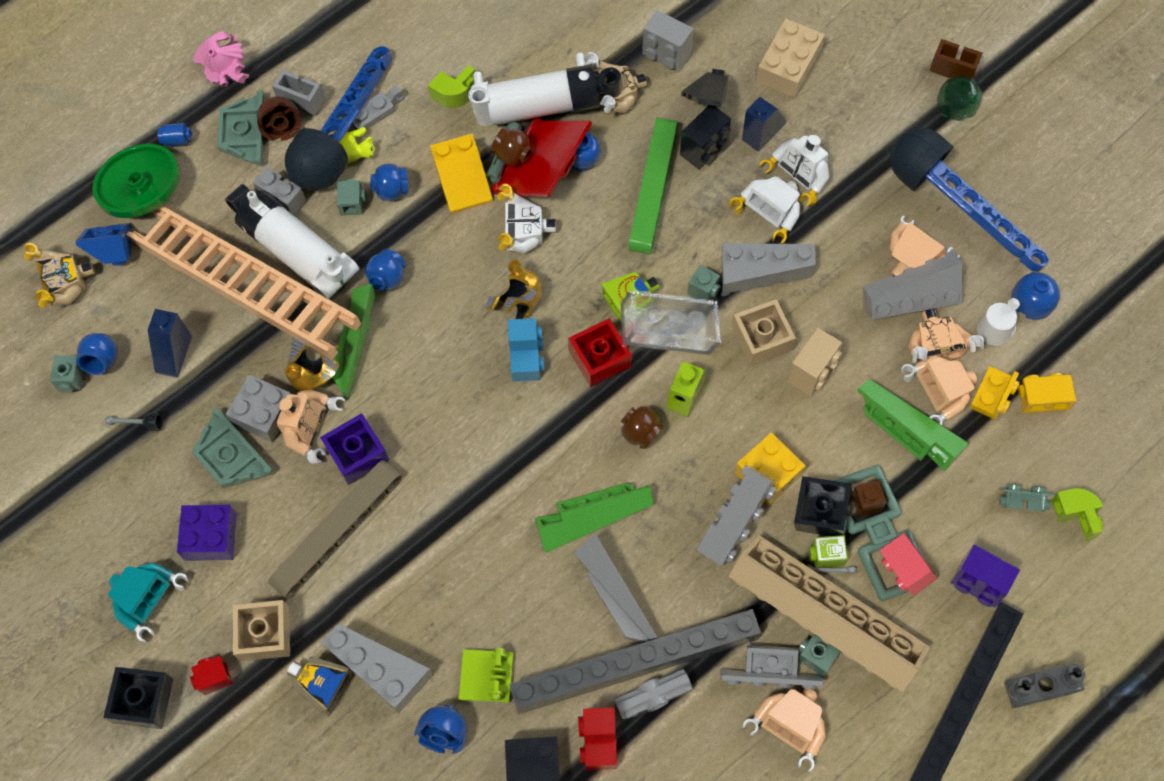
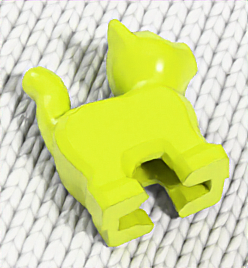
(355, 151)

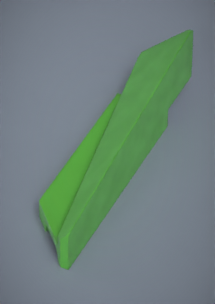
(351, 341)
(911, 427)
(590, 512)

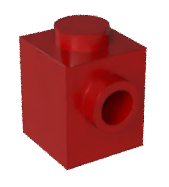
(210, 675)

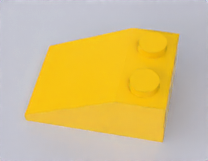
(461, 173)

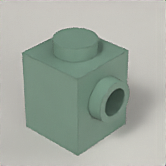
(350, 197)
(704, 284)
(66, 374)
(817, 655)

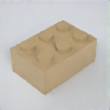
(790, 58)

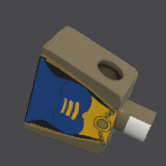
(320, 682)

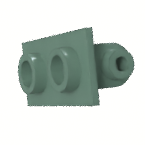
(1035, 498)

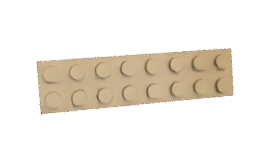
(830, 613)

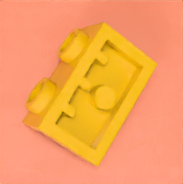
(993, 392)

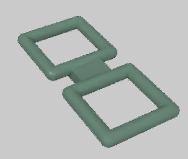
(878, 530)

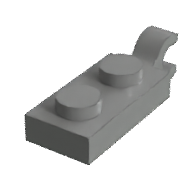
(378, 108)

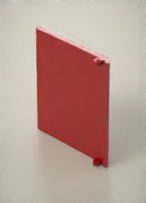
(550, 159)

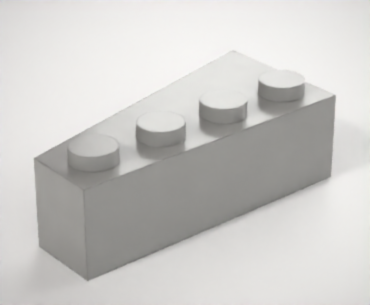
(764, 264)
(916, 289)
(737, 515)
(380, 668)

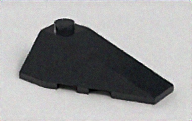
(708, 89)

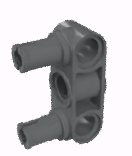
(1062, 682)

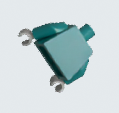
(138, 592)

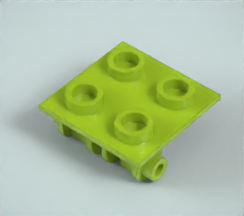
(486, 675)

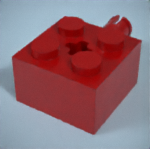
(599, 352)

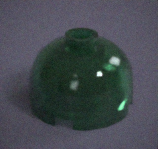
(959, 97)

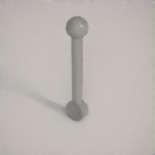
(849, 570)

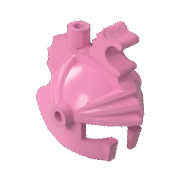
(221, 61)

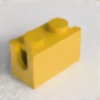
(1047, 393)

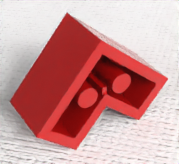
(599, 734)

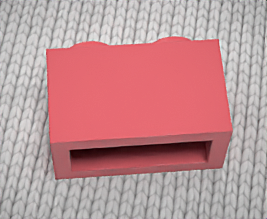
(908, 565)

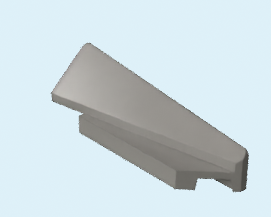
(614, 591)

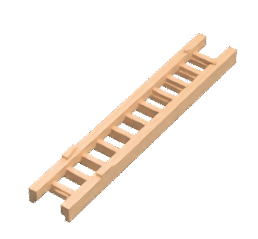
(248, 264)

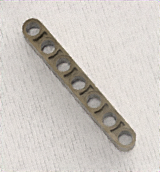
(335, 529)

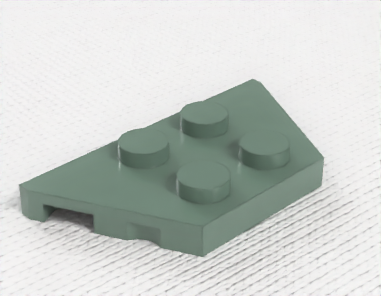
(239, 129)
(228, 453)

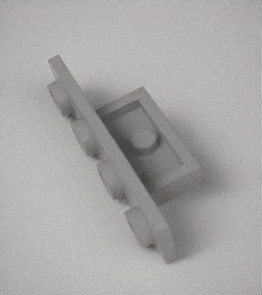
(771, 665)

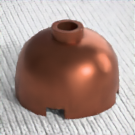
(278, 118)

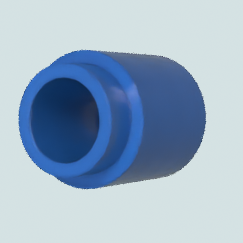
(174, 134)

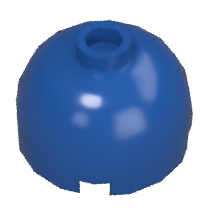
(1037, 295)
(442, 729)

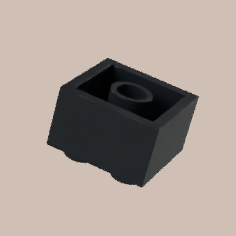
(705, 136)
(823, 507)
(138, 698)
(532, 759)

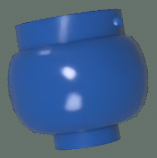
(587, 153)
(389, 182)
(385, 270)
(96, 353)

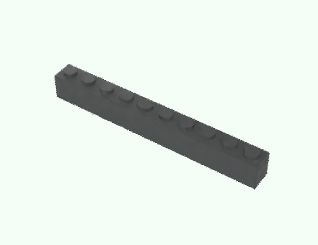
(635, 661)

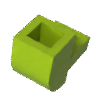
(452, 91)
(1081, 505)

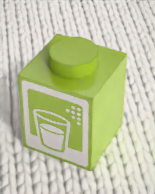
(828, 551)

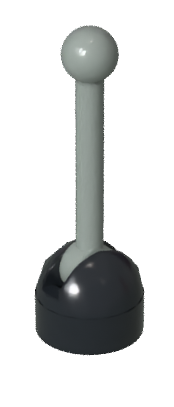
(151, 421)

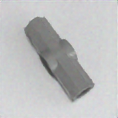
(652, 695)

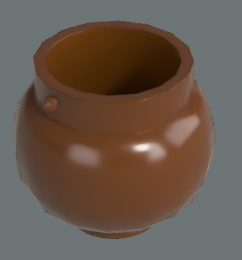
(512, 146)
(641, 426)

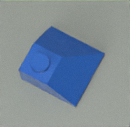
(107, 243)

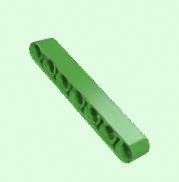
(653, 186)

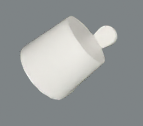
(998, 322)

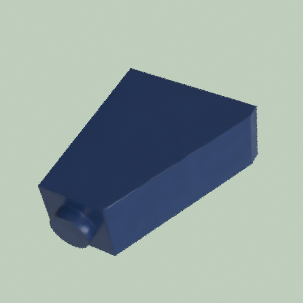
(761, 123)
(168, 342)

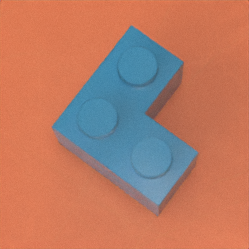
(524, 343)

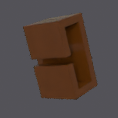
(946, 64)

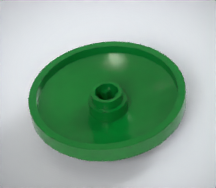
(136, 180)

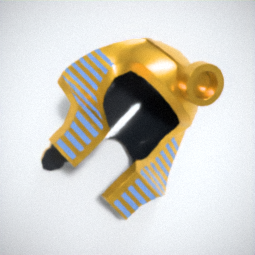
(523, 291)
(309, 374)

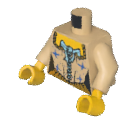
(59, 275)

